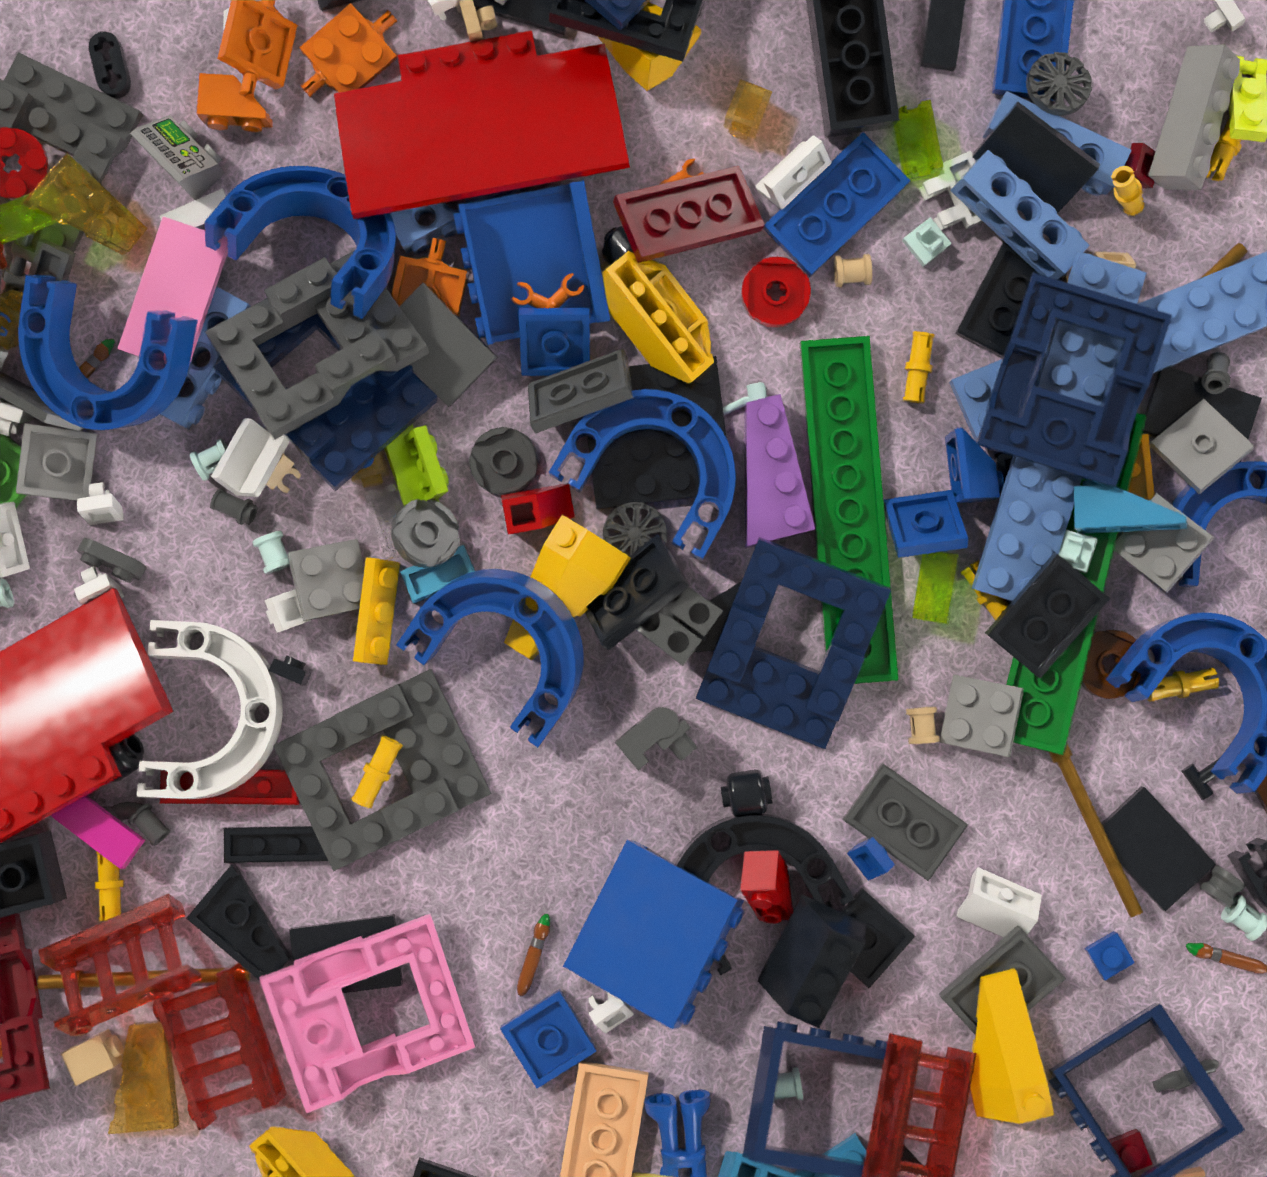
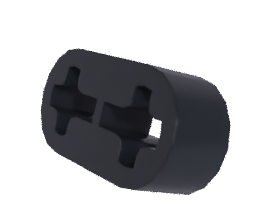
(102, 66)

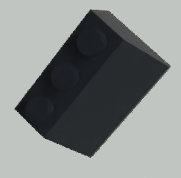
(812, 960)

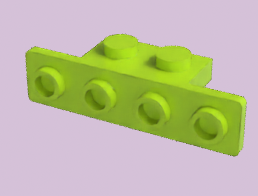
(416, 465)

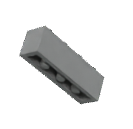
(1194, 117)

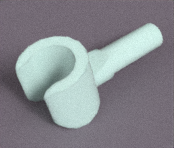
(755, 392)

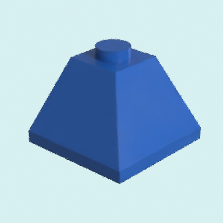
(971, 469)

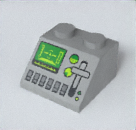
(180, 154)

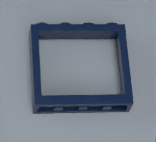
(764, 1093)
(1228, 1123)

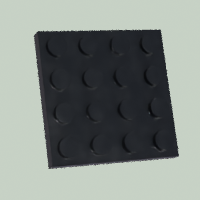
(649, 462)

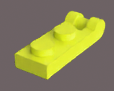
(1249, 102)

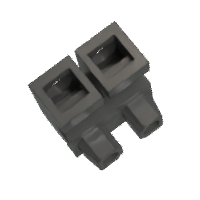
(671, 635)
(657, 727)

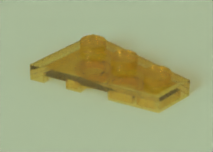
(82, 202)
(147, 1084)

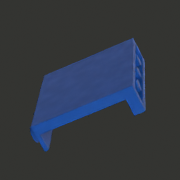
(533, 241)
(654, 935)

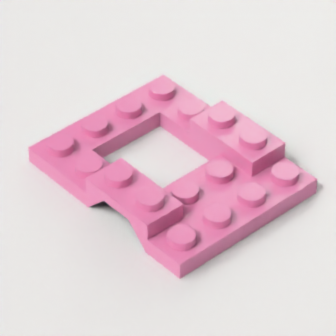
(319, 1028)

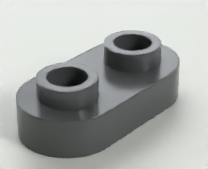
(123, 566)

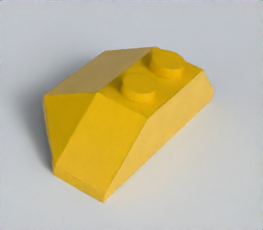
(658, 317)
(296, 1154)

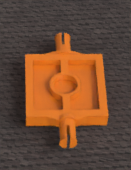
(257, 43)
(348, 51)
(442, 279)

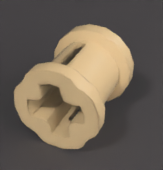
(853, 270)
(922, 725)

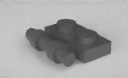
(45, 259)

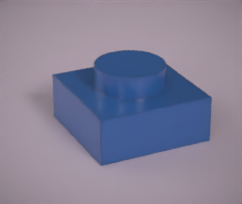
(871, 858)
(1109, 955)

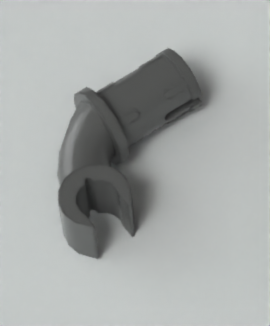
(143, 818)

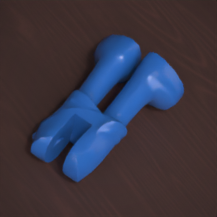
(663, 1110)

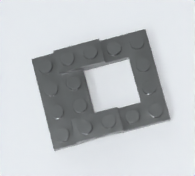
(69, 118)
(376, 343)
(432, 759)

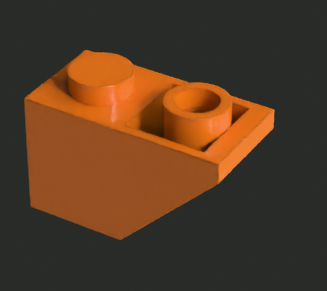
(222, 105)

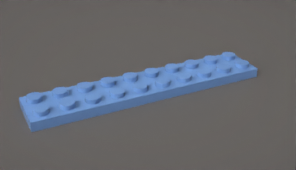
(1203, 318)
(1038, 498)

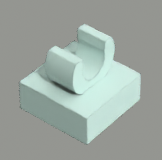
(926, 242)
(1078, 550)

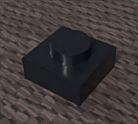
(290, 669)

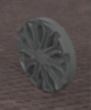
(1058, 83)
(634, 532)

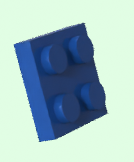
(553, 339)
(925, 523)
(548, 1038)

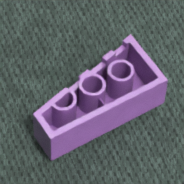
(772, 477)

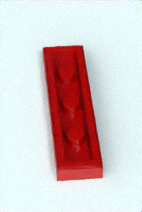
(263, 788)

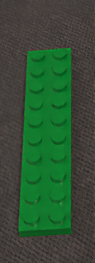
(848, 481)
(1051, 700)

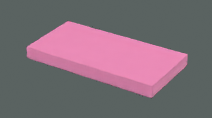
(177, 279)

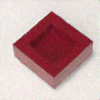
(1141, 161)
(1131, 1150)

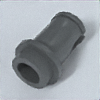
(1216, 377)
(242, 510)

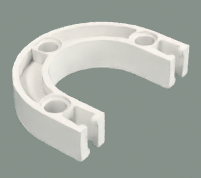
(251, 741)

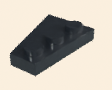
(239, 925)

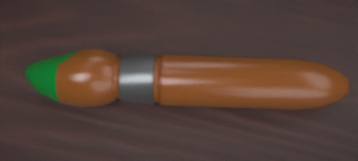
(101, 353)
(1205, 951)
(533, 955)

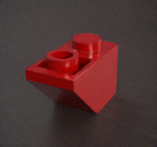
(537, 508)
(767, 885)

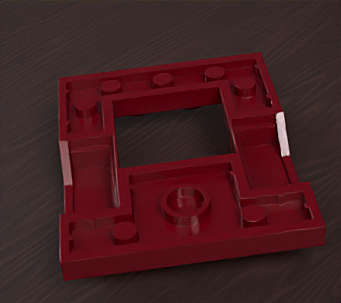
(20, 1009)

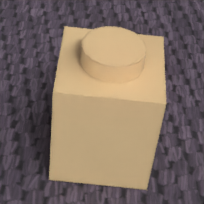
(93, 1056)

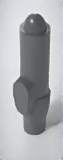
(1178, 1080)

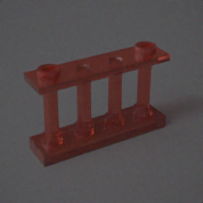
(97, 942)
(254, 1048)
(893, 1109)

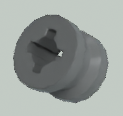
(1222, 886)

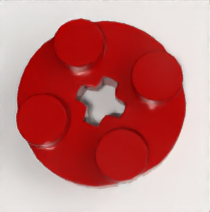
(32, 159)
(790, 279)

